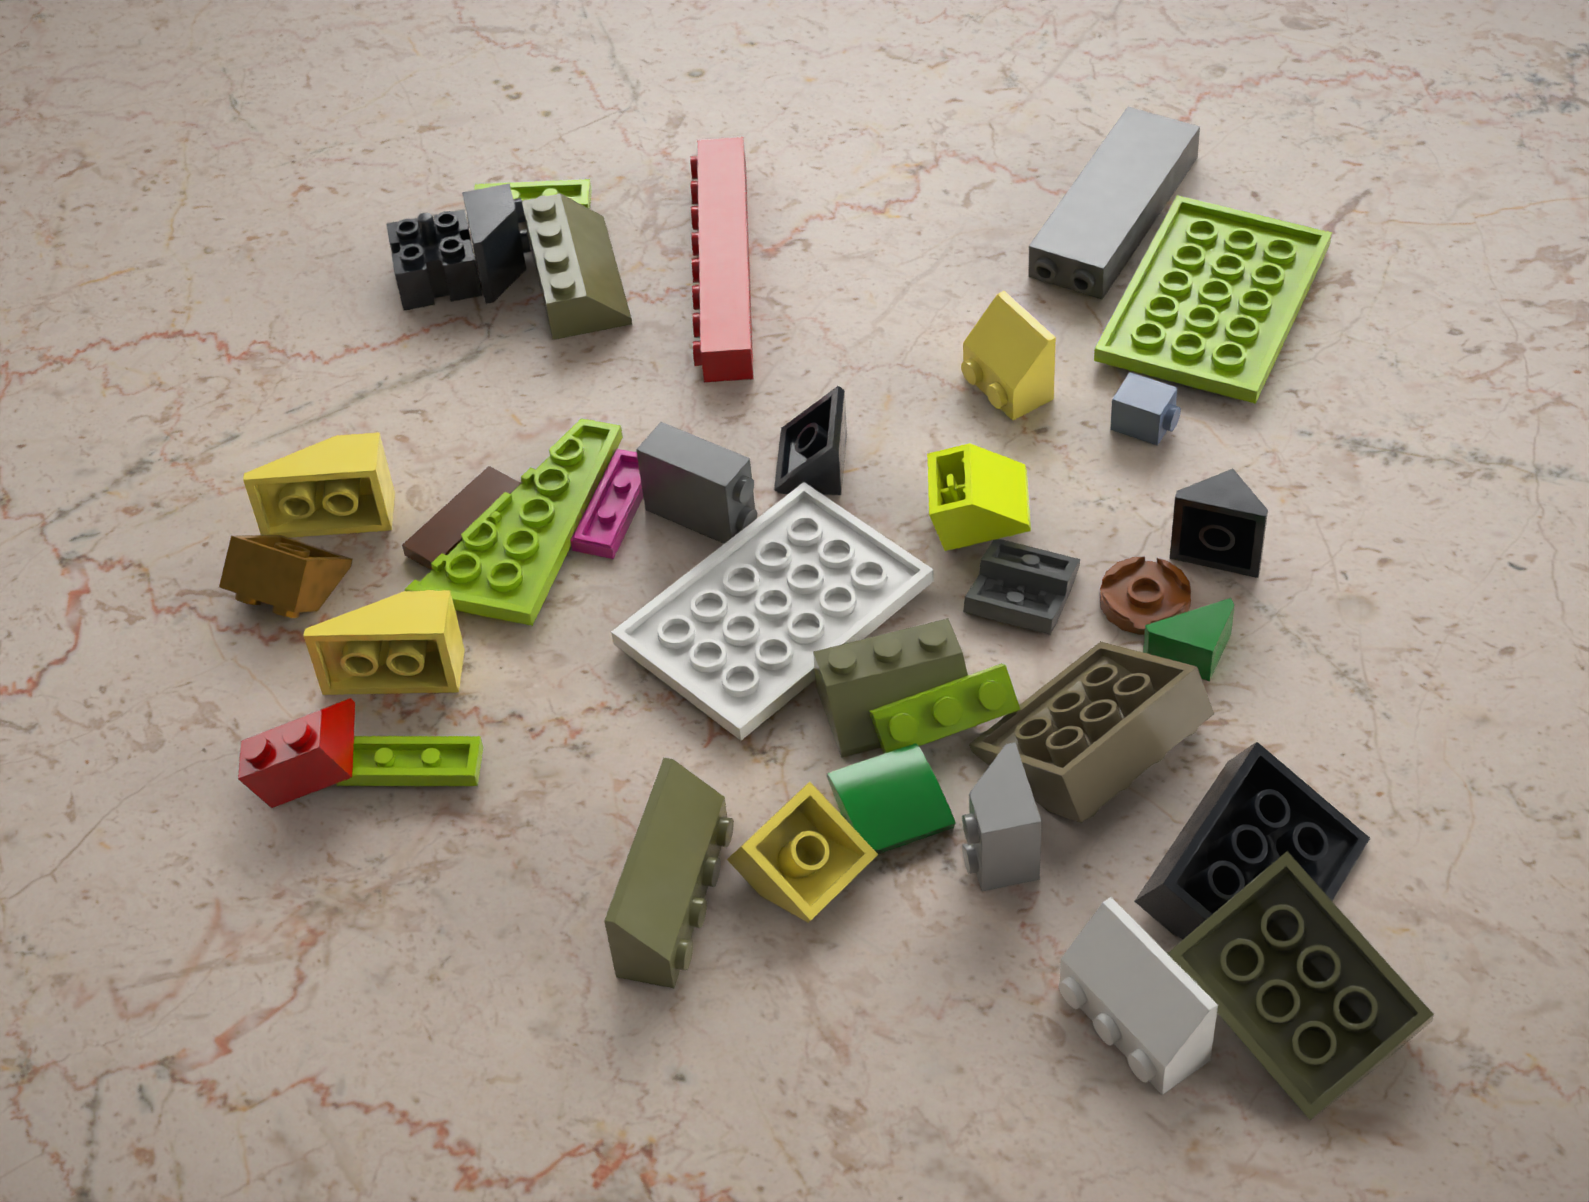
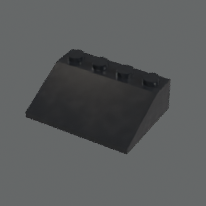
(1238, 831)

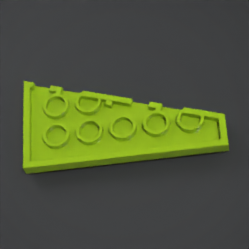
(524, 536)

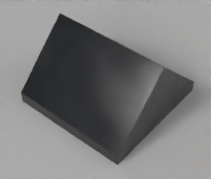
(814, 447)
(1219, 525)

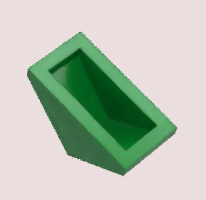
(1193, 636)

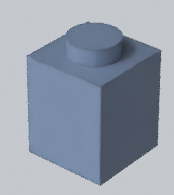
(1144, 409)

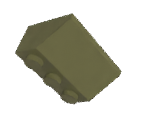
(879, 672)

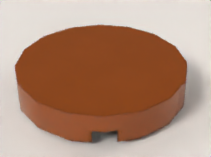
(1143, 593)

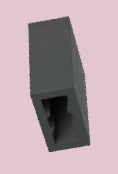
(696, 483)

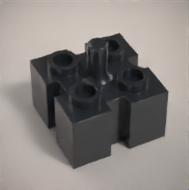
(433, 258)

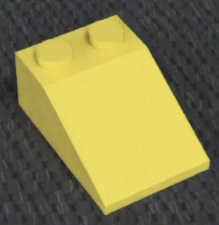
(325, 489)
(390, 647)

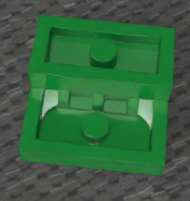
(892, 798)

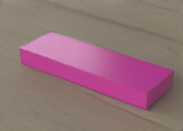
(610, 508)

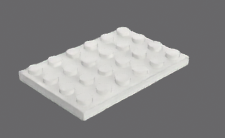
(749, 615)

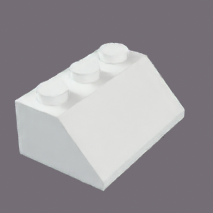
(1138, 998)

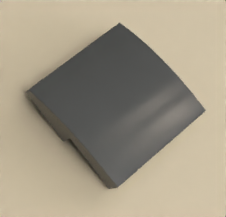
(1022, 586)

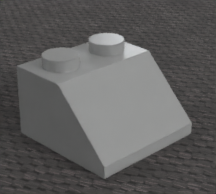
(1003, 825)

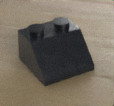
(497, 238)

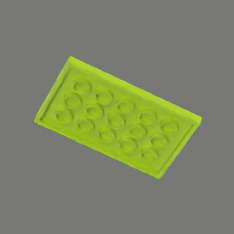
(1214, 298)

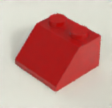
(300, 755)

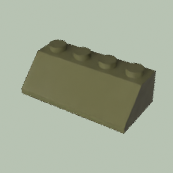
(575, 267)
(667, 877)

